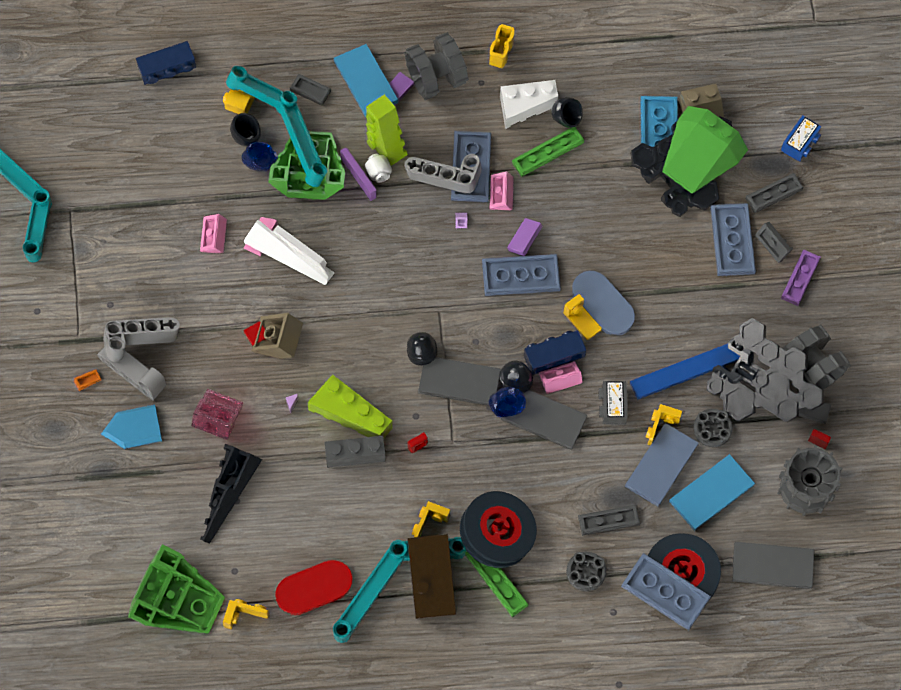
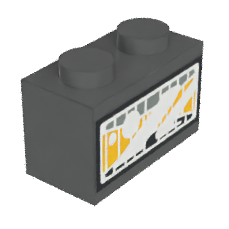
(613, 402)

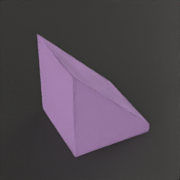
(461, 220)
(291, 401)

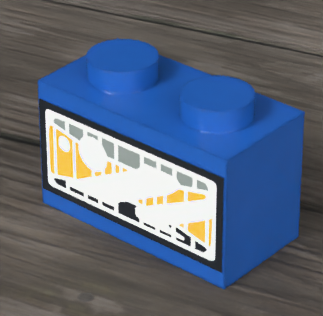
(801, 138)

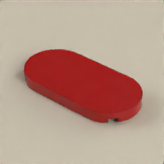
(313, 587)

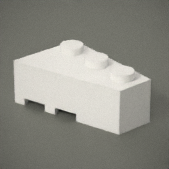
(526, 100)

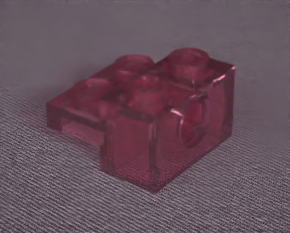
(216, 414)

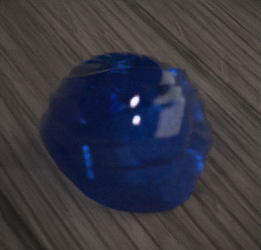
(259, 156)
(507, 402)

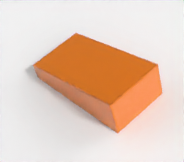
(87, 380)

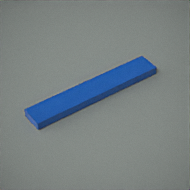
(682, 371)

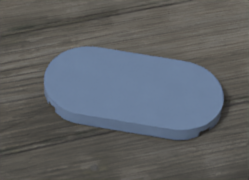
(604, 302)

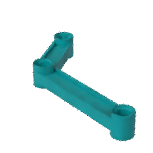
(287, 106)
(39, 210)
(377, 582)

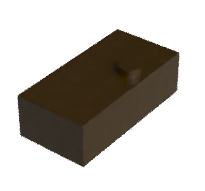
(431, 576)

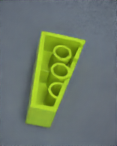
(384, 131)
(342, 404)

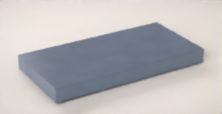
(480, 145)
(732, 239)
(521, 275)
(661, 464)
(666, 591)

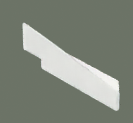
(289, 251)

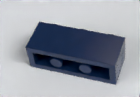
(166, 63)
(554, 352)

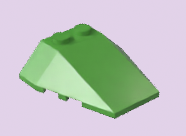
(702, 149)
(289, 176)
(175, 595)

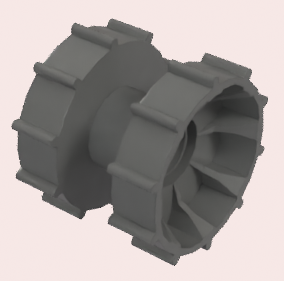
(445, 62)
(820, 369)
(812, 464)

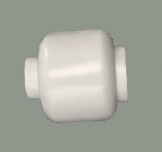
(378, 168)

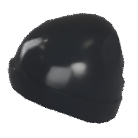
(567, 112)
(245, 129)
(421, 348)
(516, 375)

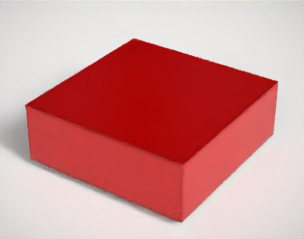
(252, 331)
(819, 438)
(417, 442)

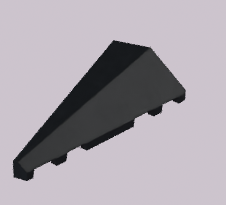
(234, 476)

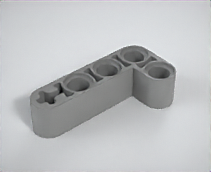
(419, 168)
(137, 332)
(146, 381)

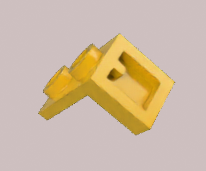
(581, 318)
(668, 414)
(437, 512)
(231, 616)

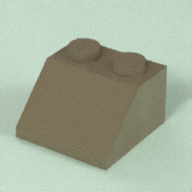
(703, 97)
(281, 336)

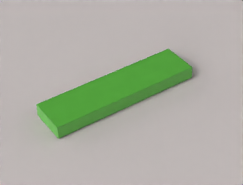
(548, 151)
(500, 586)

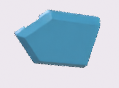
(134, 427)

